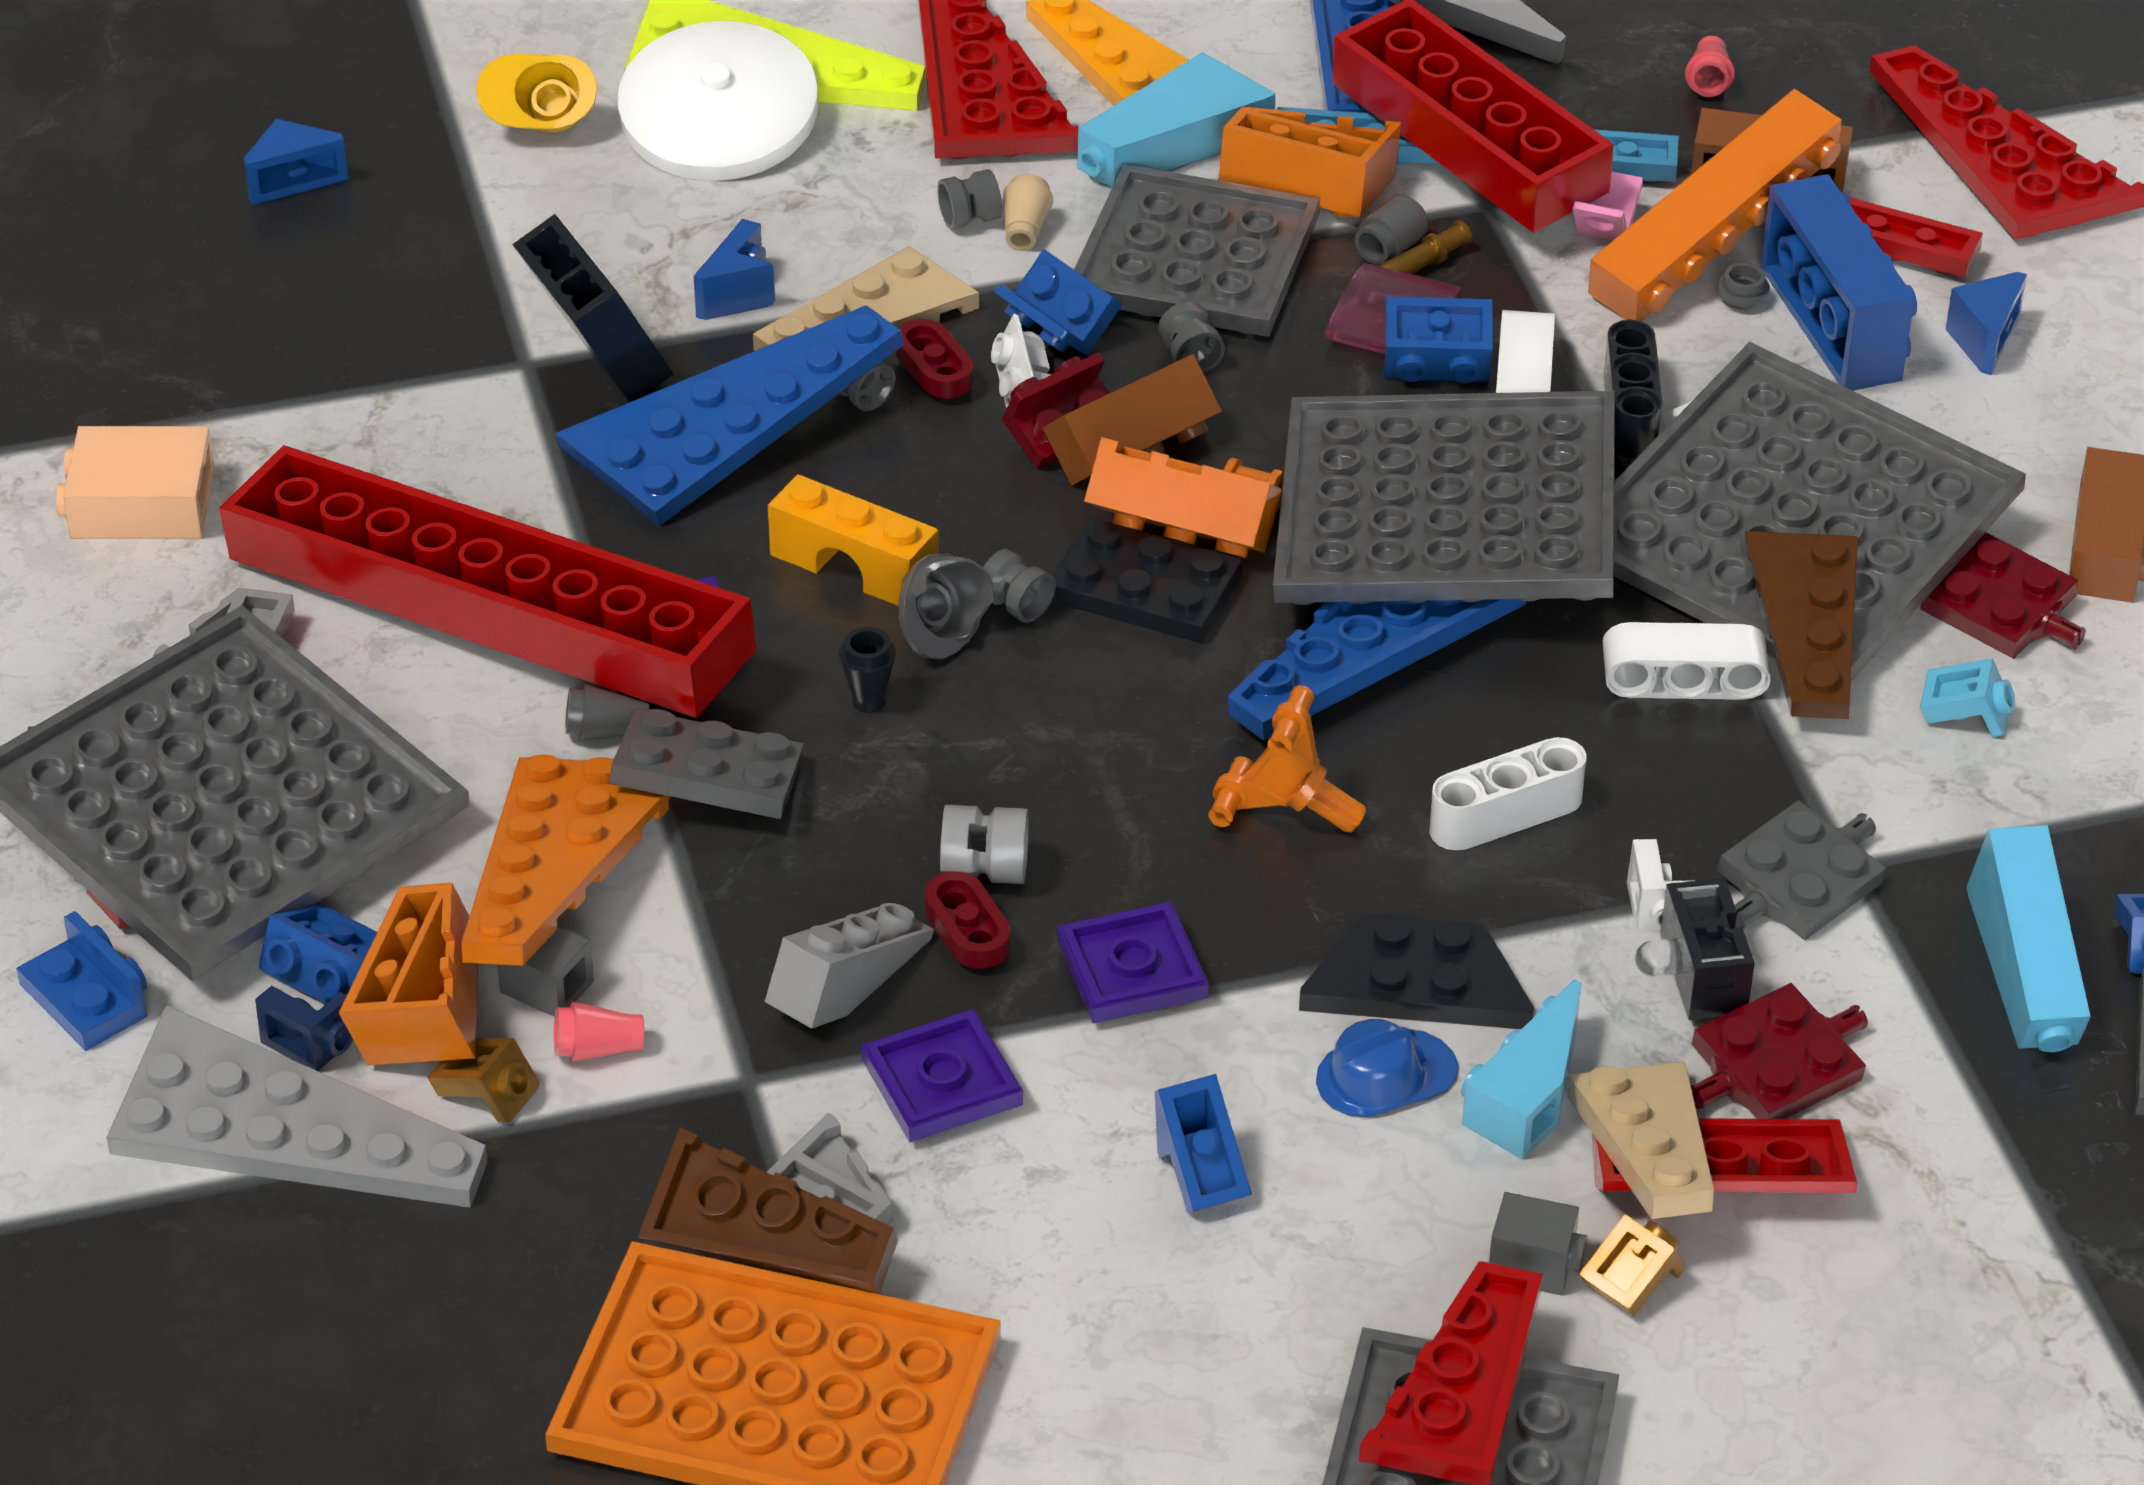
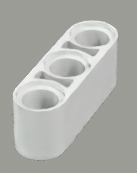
(1525, 352)
(1686, 661)
(1507, 793)

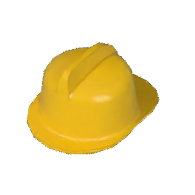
(537, 91)

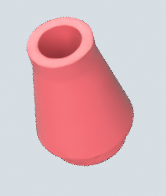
(1710, 68)
(595, 1032)

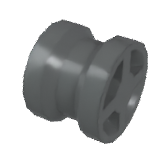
(872, 388)

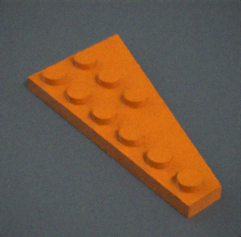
(551, 842)

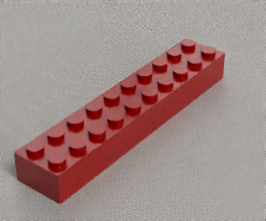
(490, 580)

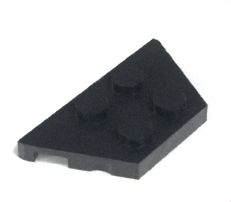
(1418, 974)

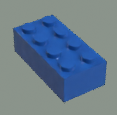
(1837, 282)

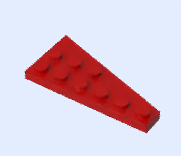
(985, 87)
(2008, 159)

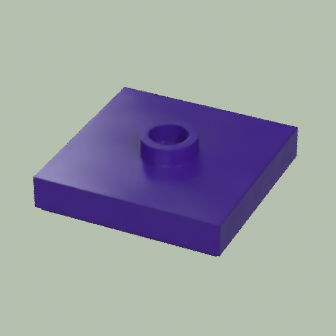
(1132, 962)
(941, 1075)

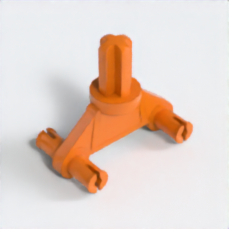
(1285, 773)

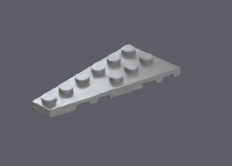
(252, 1112)

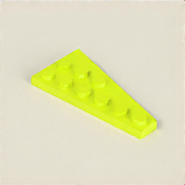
(842, 69)

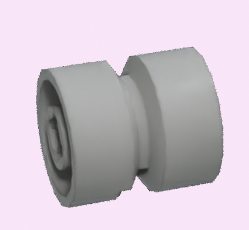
(1006, 842)

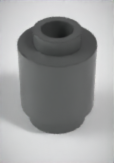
(1391, 229)

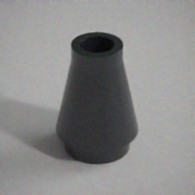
(867, 664)

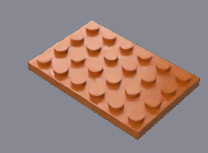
(769, 1378)

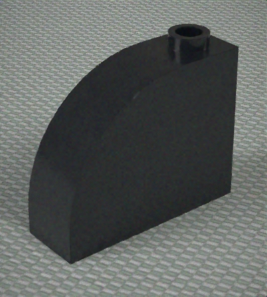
(593, 308)

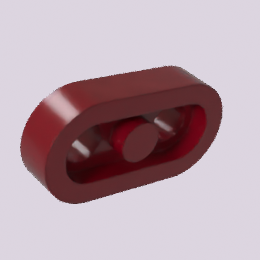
(935, 359)
(967, 920)

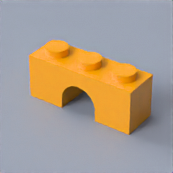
(816, 521)

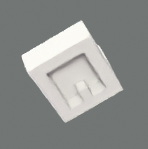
(1647, 885)

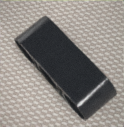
(1634, 376)

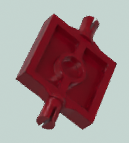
(2005, 598)
(1778, 1055)

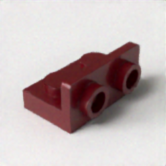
(1042, 401)

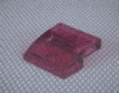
(1361, 309)

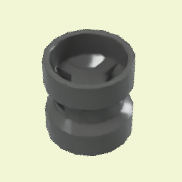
(969, 199)
(1189, 331)
(1021, 588)

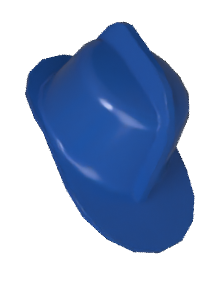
(1384, 1068)

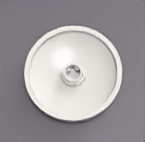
(718, 100)

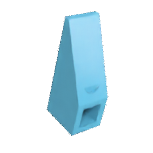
(1523, 1086)

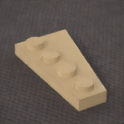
(897, 288)
(1649, 1133)

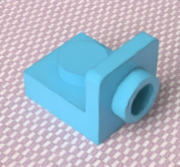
(1968, 691)

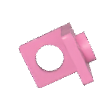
(1611, 213)

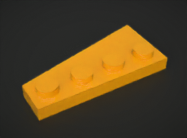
(1102, 46)

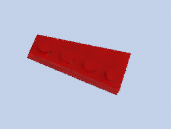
(1463, 1382)

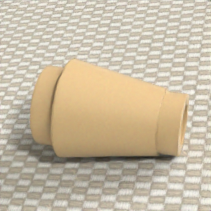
(1025, 210)

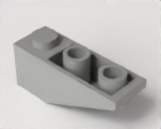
(841, 963)

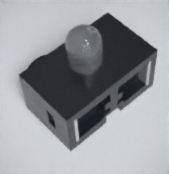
(1701, 949)

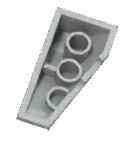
(1502, 22)

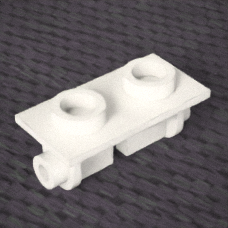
(1018, 357)

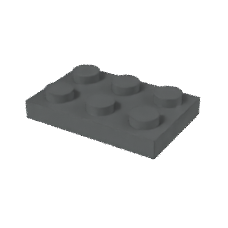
(707, 763)

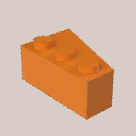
(1318, 160)
(1183, 498)
(412, 988)

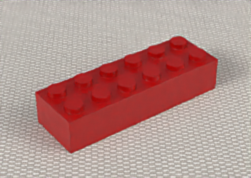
(1472, 114)

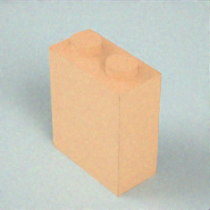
(137, 482)

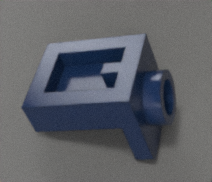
(300, 1030)

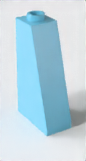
(1169, 120)
(2029, 937)

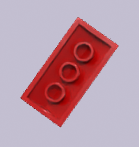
(1762, 1157)

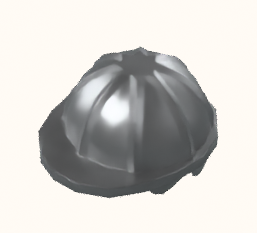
(943, 604)

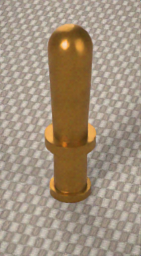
(1432, 249)

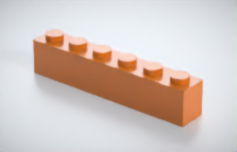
(1713, 207)

